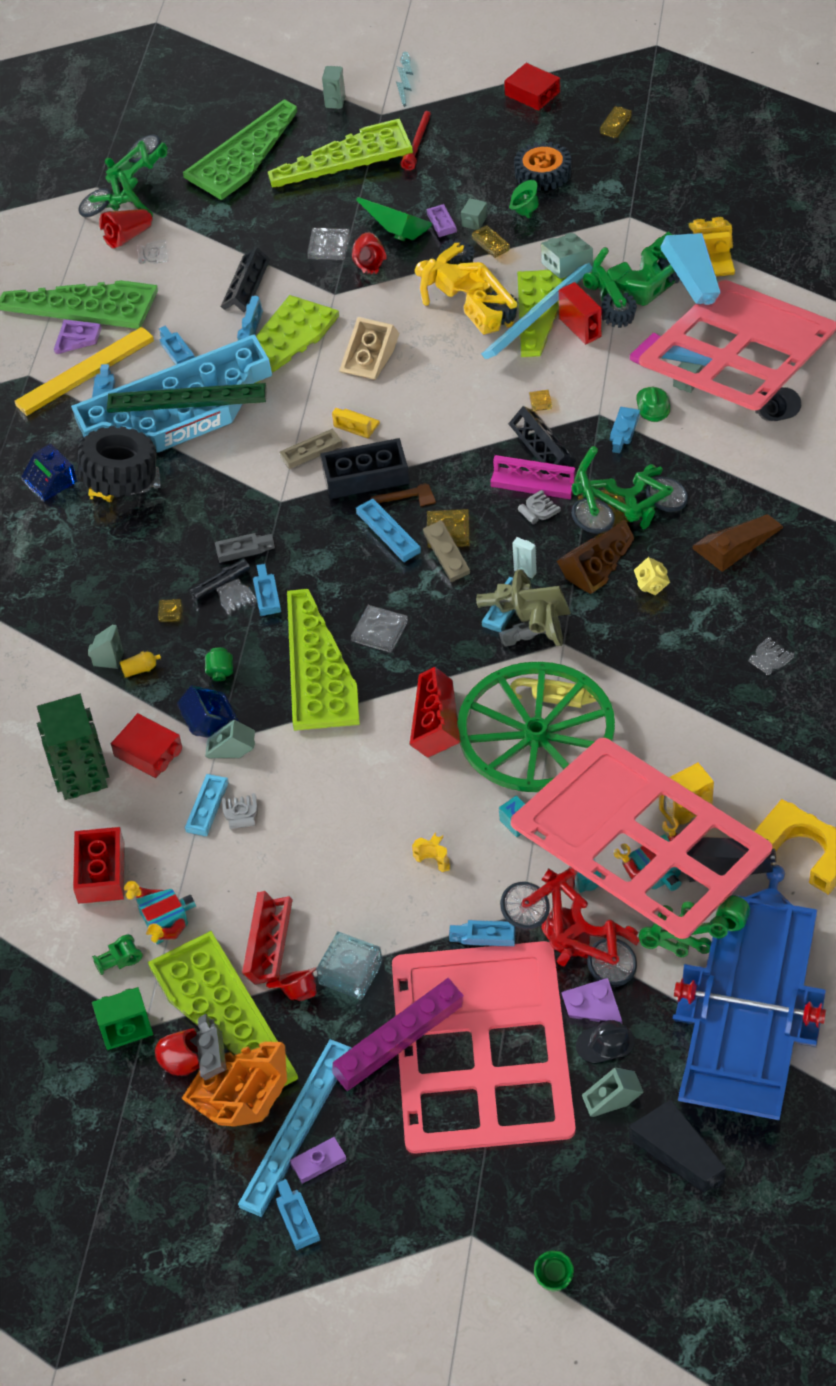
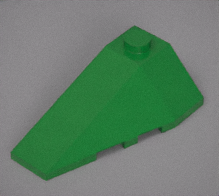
(396, 222)

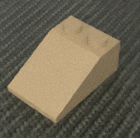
(369, 348)

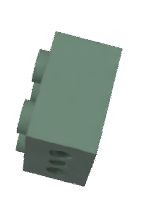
(565, 254)

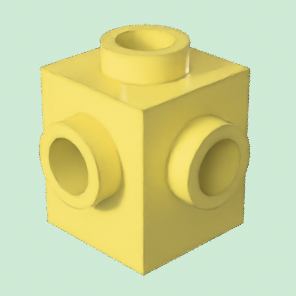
(651, 576)

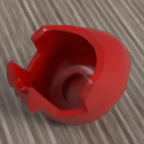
(368, 253)
(176, 1054)

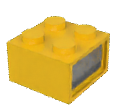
(697, 781)

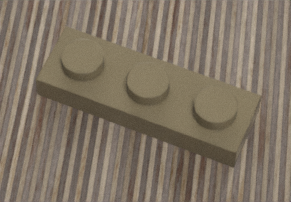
(310, 448)
(446, 551)

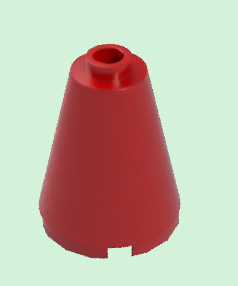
(123, 225)

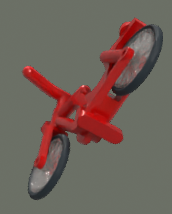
(528, 908)

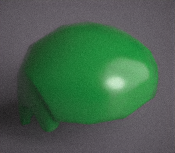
(553, 1270)

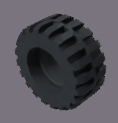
(117, 461)

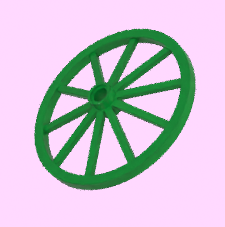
(536, 729)

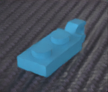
(252, 318)
(175, 346)
(104, 381)
(624, 427)
(266, 592)
(483, 933)
(296, 1216)

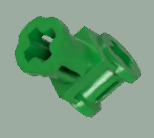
(118, 955)

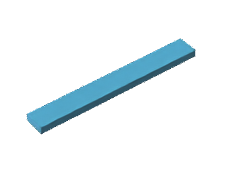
(534, 313)
(292, 1131)

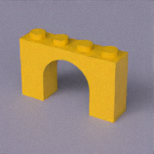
(788, 822)

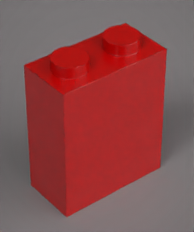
(532, 86)
(580, 313)
(146, 745)

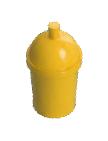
(139, 663)

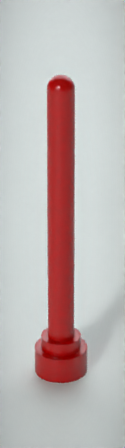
(409, 160)

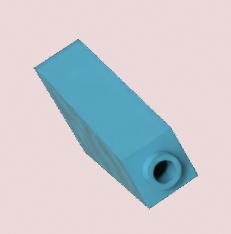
(693, 266)

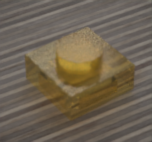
(540, 400)
(169, 610)

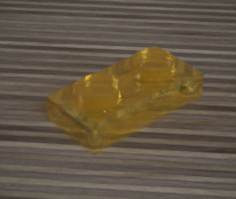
(615, 121)
(490, 241)

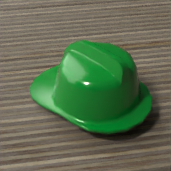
(524, 198)
(653, 404)

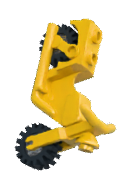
(457, 272)

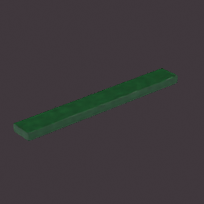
(186, 397)

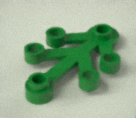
(653, 936)

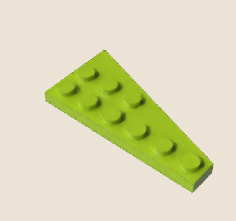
(531, 290)

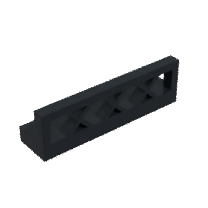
(246, 279)
(541, 431)

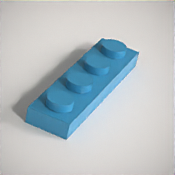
(388, 530)

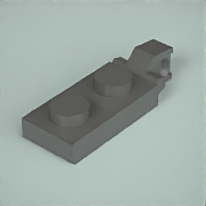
(243, 546)
(518, 632)
(210, 1048)

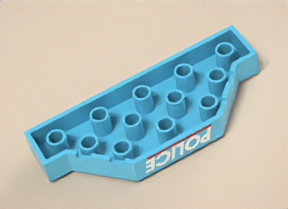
(229, 365)

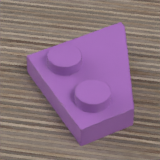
(76, 335)
(592, 1002)

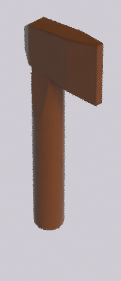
(423, 490)

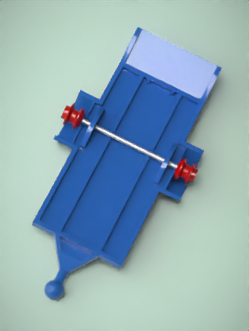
(751, 1007)

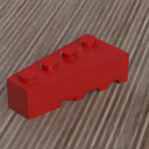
(434, 714)

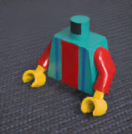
(641, 857)
(161, 911)

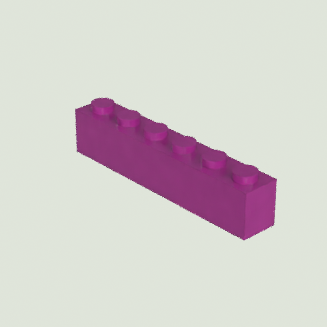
(397, 1034)

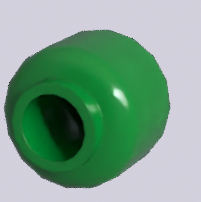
(219, 664)
(736, 912)

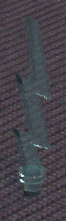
(405, 61)

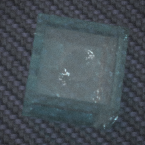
(349, 965)

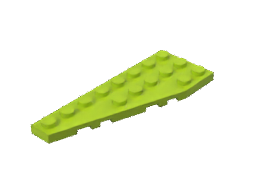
(371, 145)
(294, 328)
(320, 680)
(203, 981)

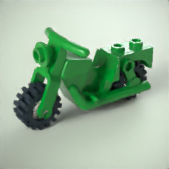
(624, 288)

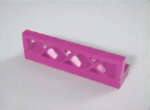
(533, 480)

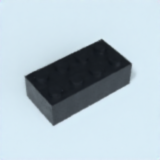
(364, 468)

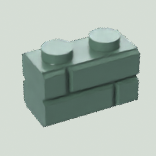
(333, 87)

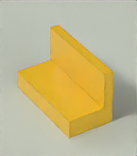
(354, 422)

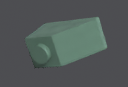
(106, 648)
(230, 741)
(612, 1092)

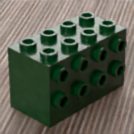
(72, 747)

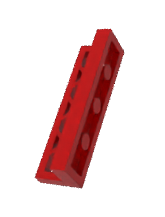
(261, 940)

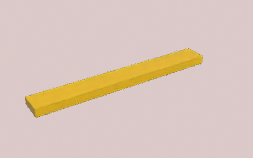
(83, 371)

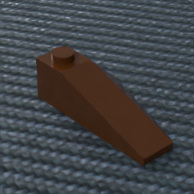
(733, 543)
(595, 559)

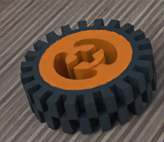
(544, 164)

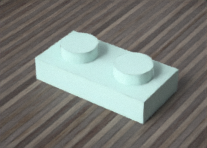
(524, 556)

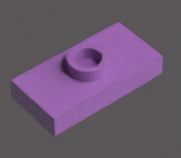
(441, 220)
(318, 1160)

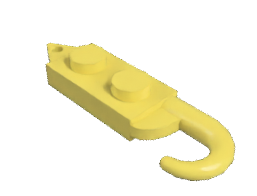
(554, 691)

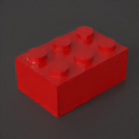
(98, 865)

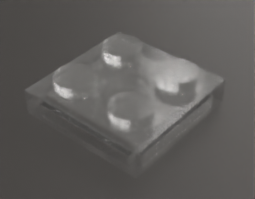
(328, 244)
(379, 628)

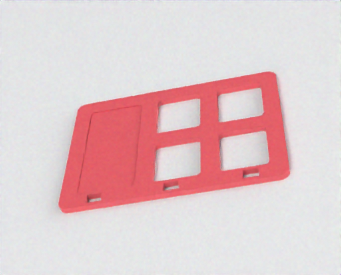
(753, 319)
(601, 799)
(500, 991)

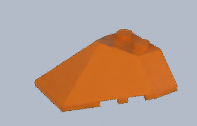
(244, 1089)

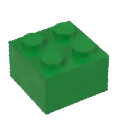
(122, 1018)

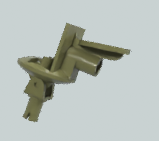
(538, 605)

